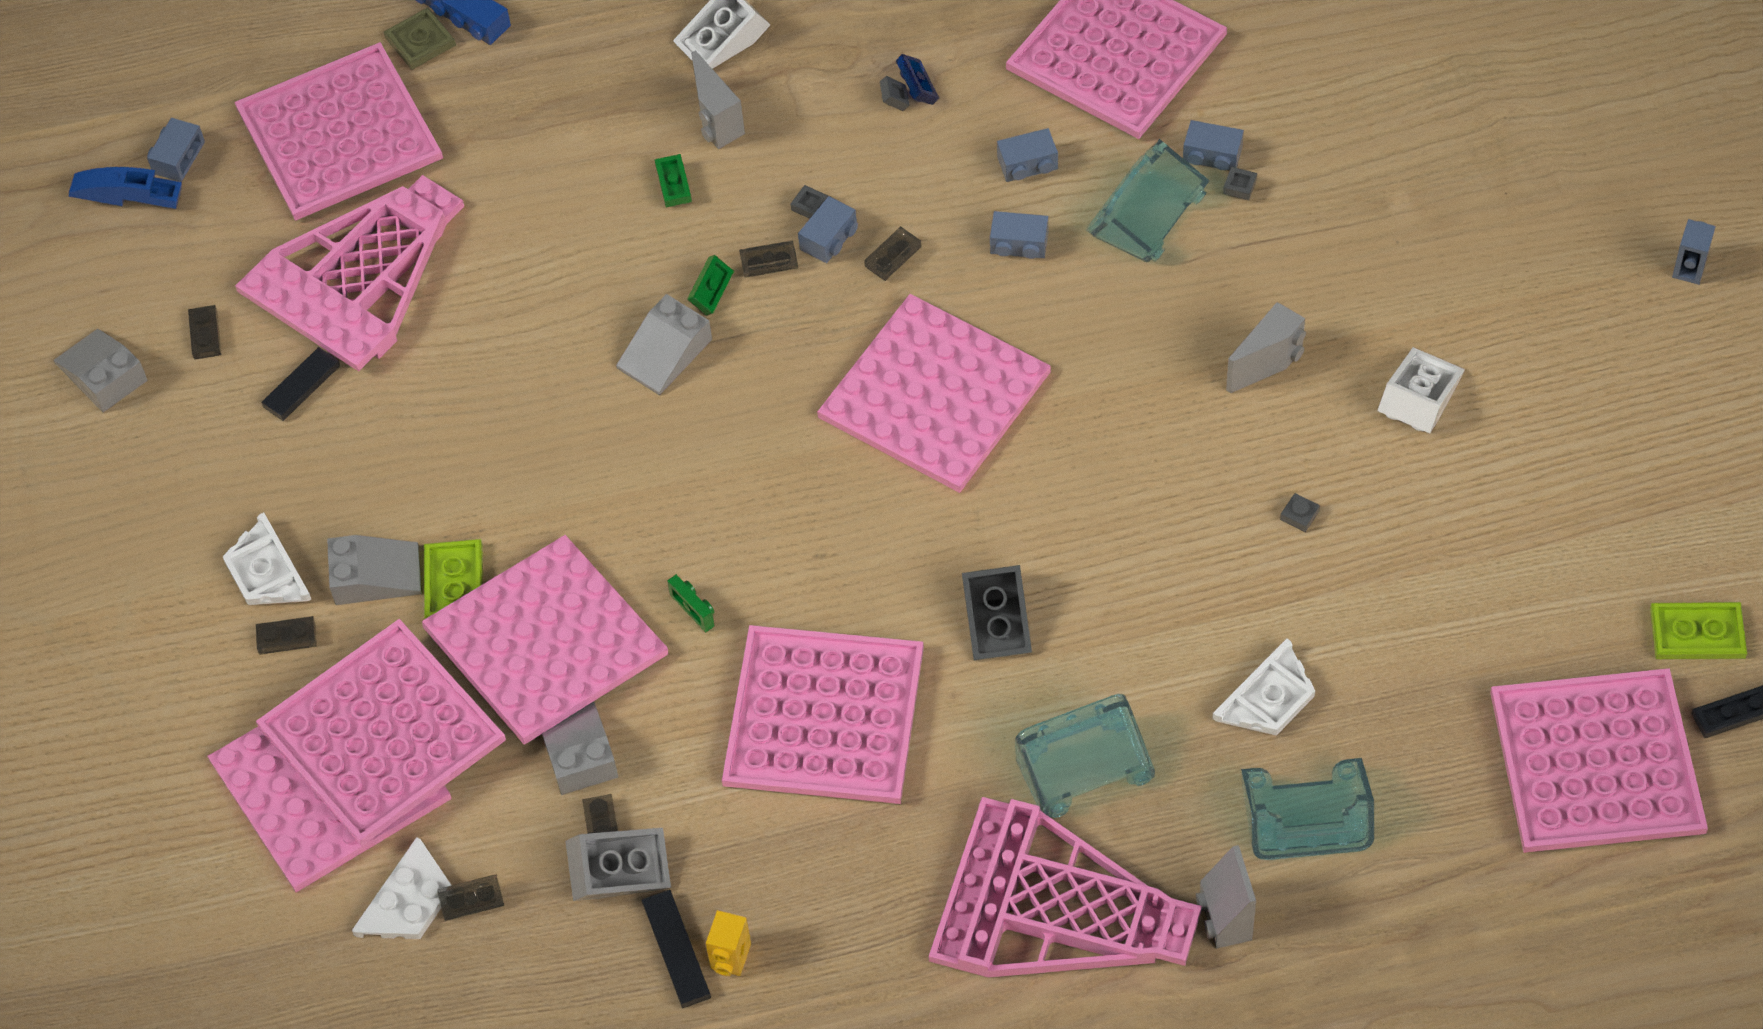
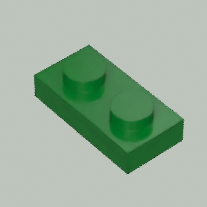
(673, 180)
(710, 285)
(686, 597)

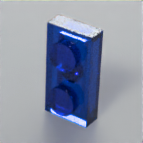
(917, 79)

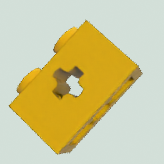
(728, 943)

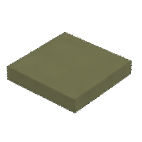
(419, 38)

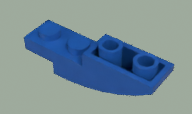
(118, 184)

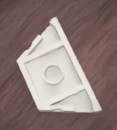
(264, 567)
(1269, 694)
(406, 899)

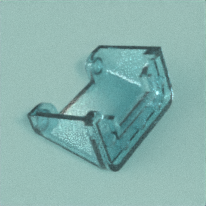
(1148, 203)
(1082, 753)
(1311, 815)

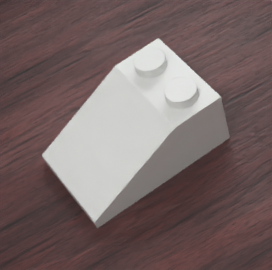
(721, 30)
(1420, 390)

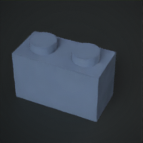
(1213, 145)
(175, 149)
(1027, 155)
(828, 229)
(1019, 235)
(1693, 251)

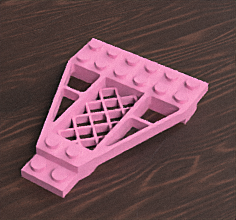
(321, 310)
(986, 891)

